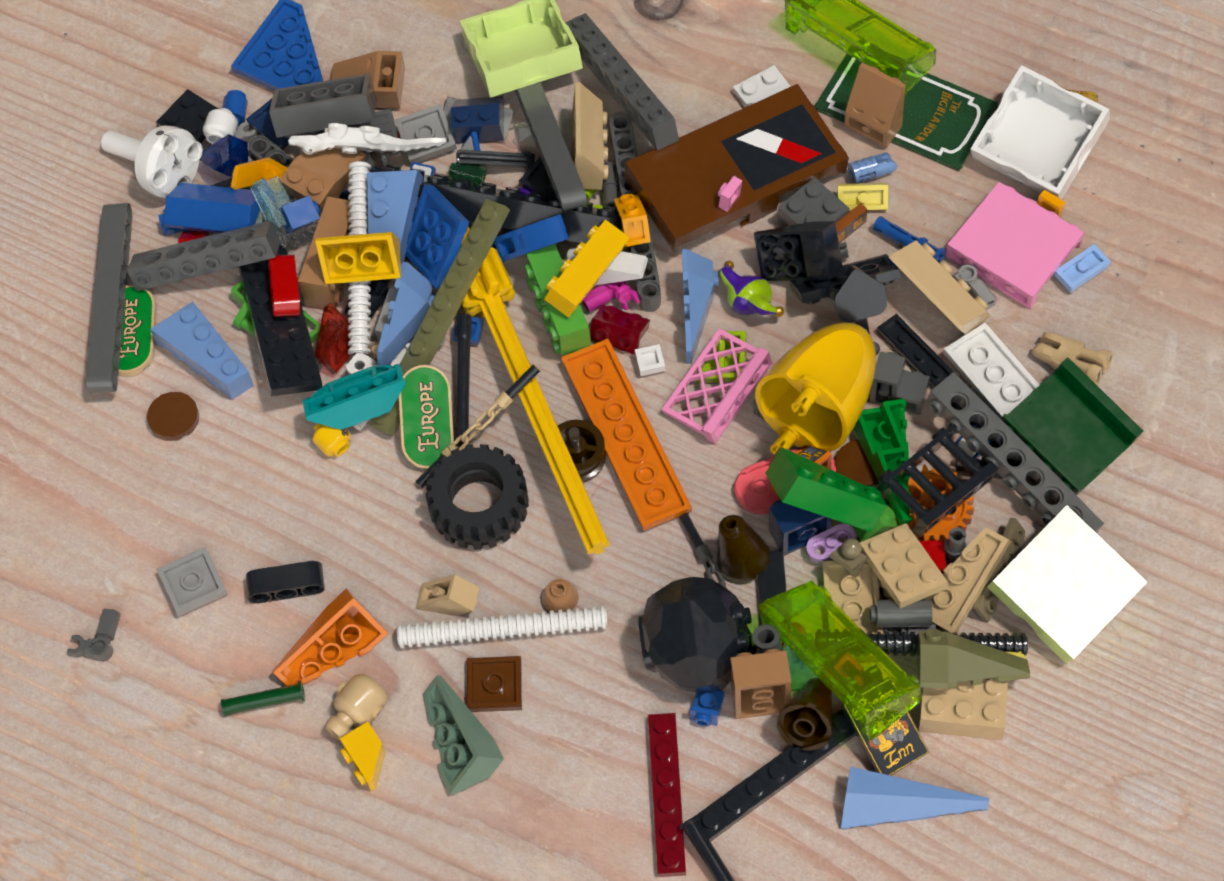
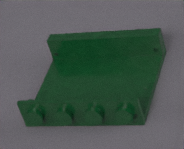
(1073, 426)

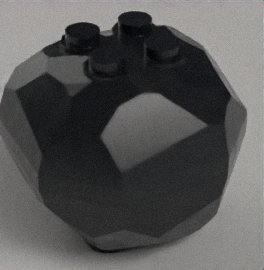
(693, 633)

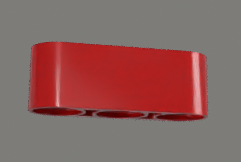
(284, 286)

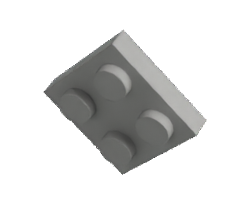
(426, 124)
(192, 581)

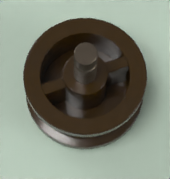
(585, 447)

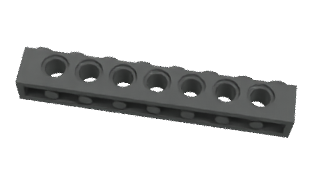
(623, 83)
(1010, 447)

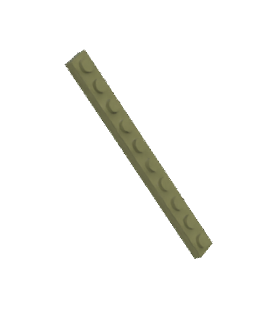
(448, 299)

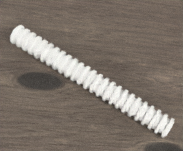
(359, 290)
(501, 627)

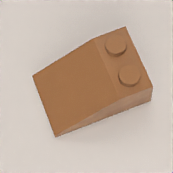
(319, 174)

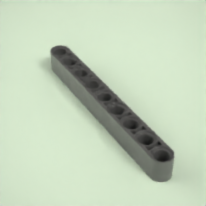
(625, 139)
(551, 147)
(109, 298)

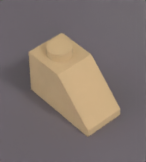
(448, 596)

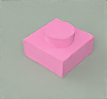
(729, 193)

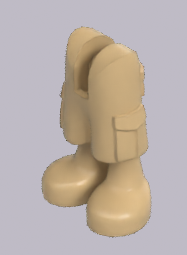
(1056, 348)

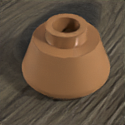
(560, 595)

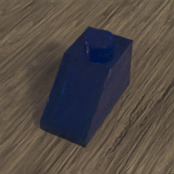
(226, 154)

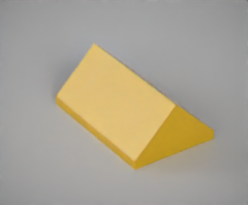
(359, 257)

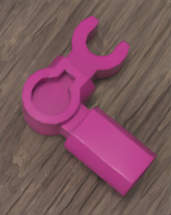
(603, 295)

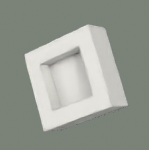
(650, 360)

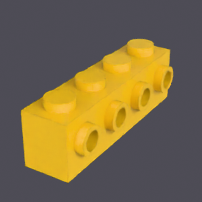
(586, 268)

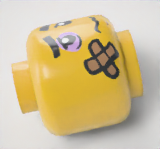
(331, 440)

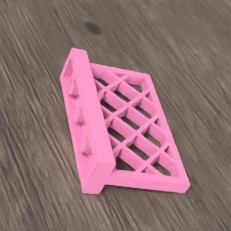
(732, 399)

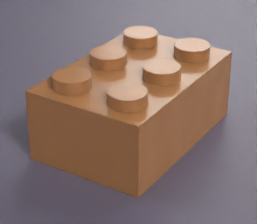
(760, 683)

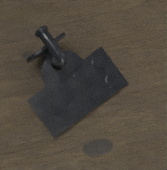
(855, 290)

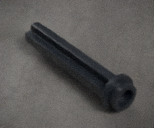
(492, 158)

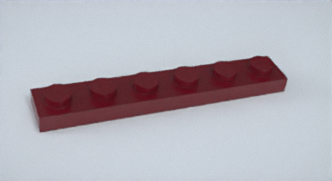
(666, 795)

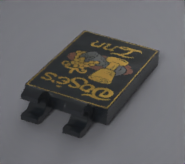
(894, 747)

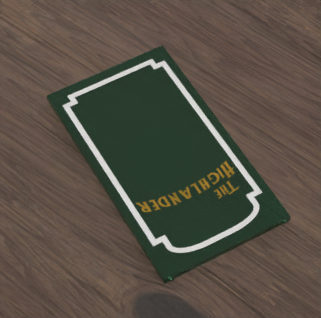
(937, 115)

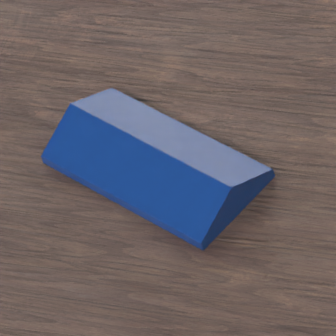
(210, 208)

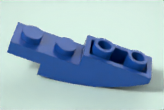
(530, 238)

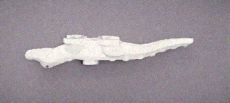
(362, 139)

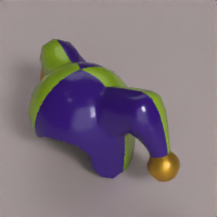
(748, 293)

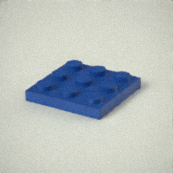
(435, 235)

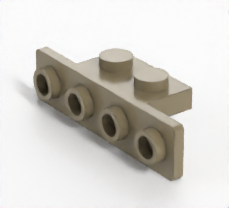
(987, 601)

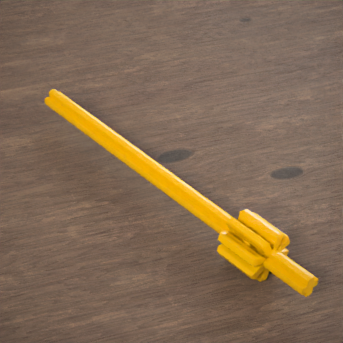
(488, 299)

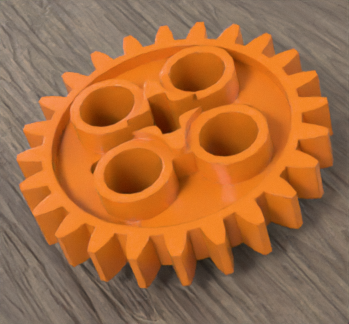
(957, 520)

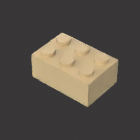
(965, 710)

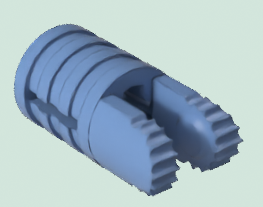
(871, 168)

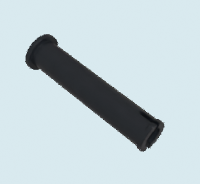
(706, 850)

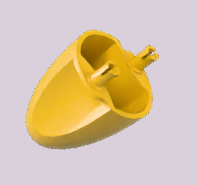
(819, 387)

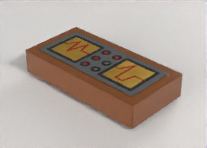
(851, 222)

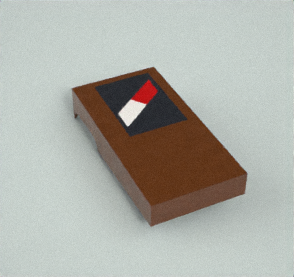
(765, 145)

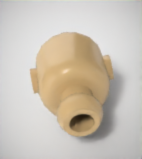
(356, 703)

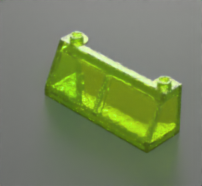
(864, 36)
(842, 656)

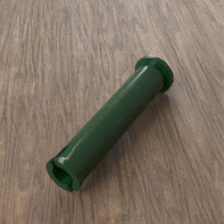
(263, 699)

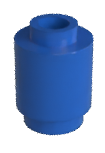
(237, 104)

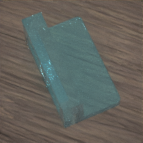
(270, 198)

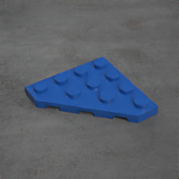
(280, 50)

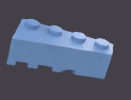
(200, 346)

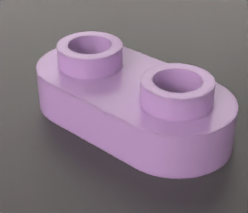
(828, 542)

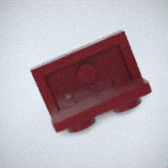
(620, 327)

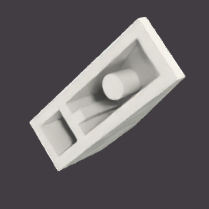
(623, 268)

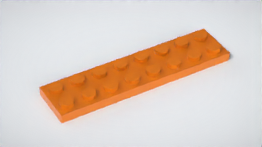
(627, 435)

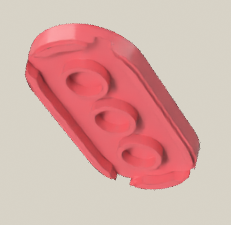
(753, 486)

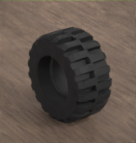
(477, 466)

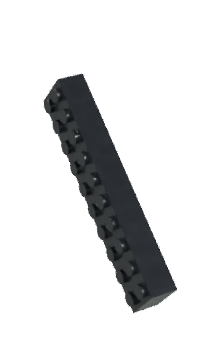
(524, 208)

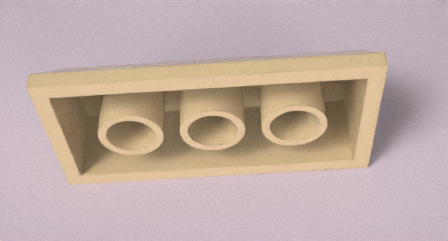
(589, 137)
(940, 287)

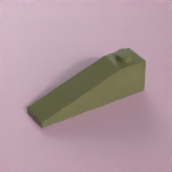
(951, 659)

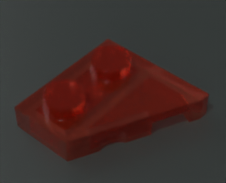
(332, 339)

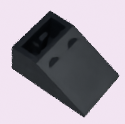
(799, 252)

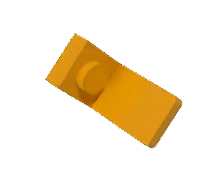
(251, 172)
(633, 219)

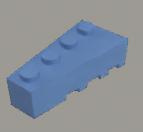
(392, 203)

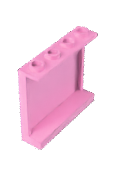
(1014, 243)

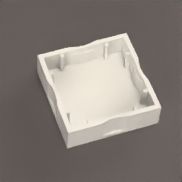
(1040, 133)

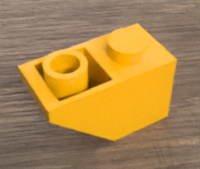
(366, 752)

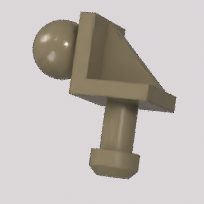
(850, 556)

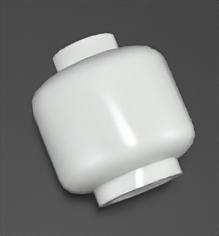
(219, 124)

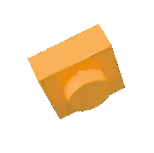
(1051, 202)

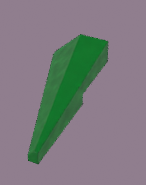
(883, 440)

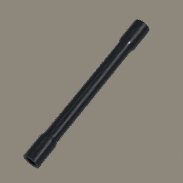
(463, 336)

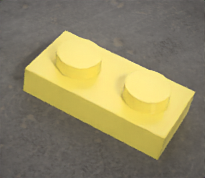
(871, 195)

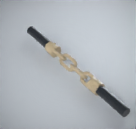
(502, 401)

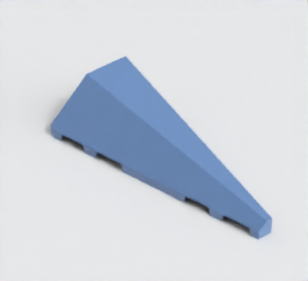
(884, 798)

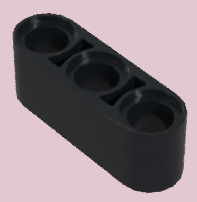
(285, 582)

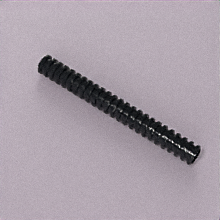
(907, 643)

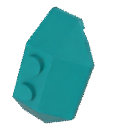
(356, 397)

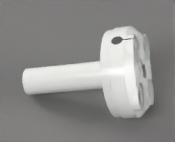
(162, 158)

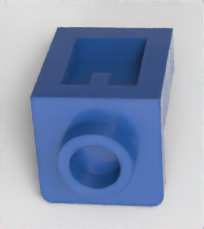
(707, 708)

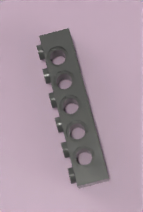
(204, 255)

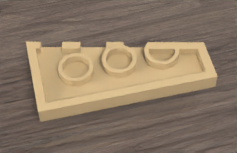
(967, 579)

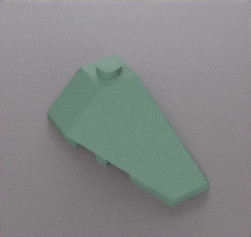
(463, 743)

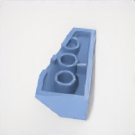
(698, 296)
(406, 313)

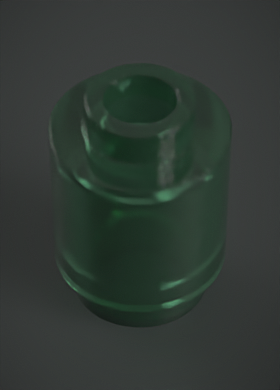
(473, 172)

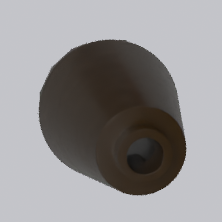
(740, 550)
(807, 716)

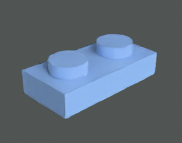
(1082, 268)

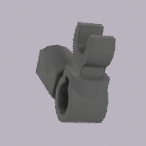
(100, 646)

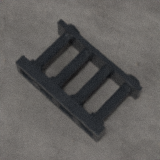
(943, 504)

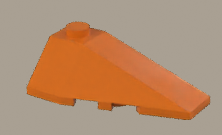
(334, 637)

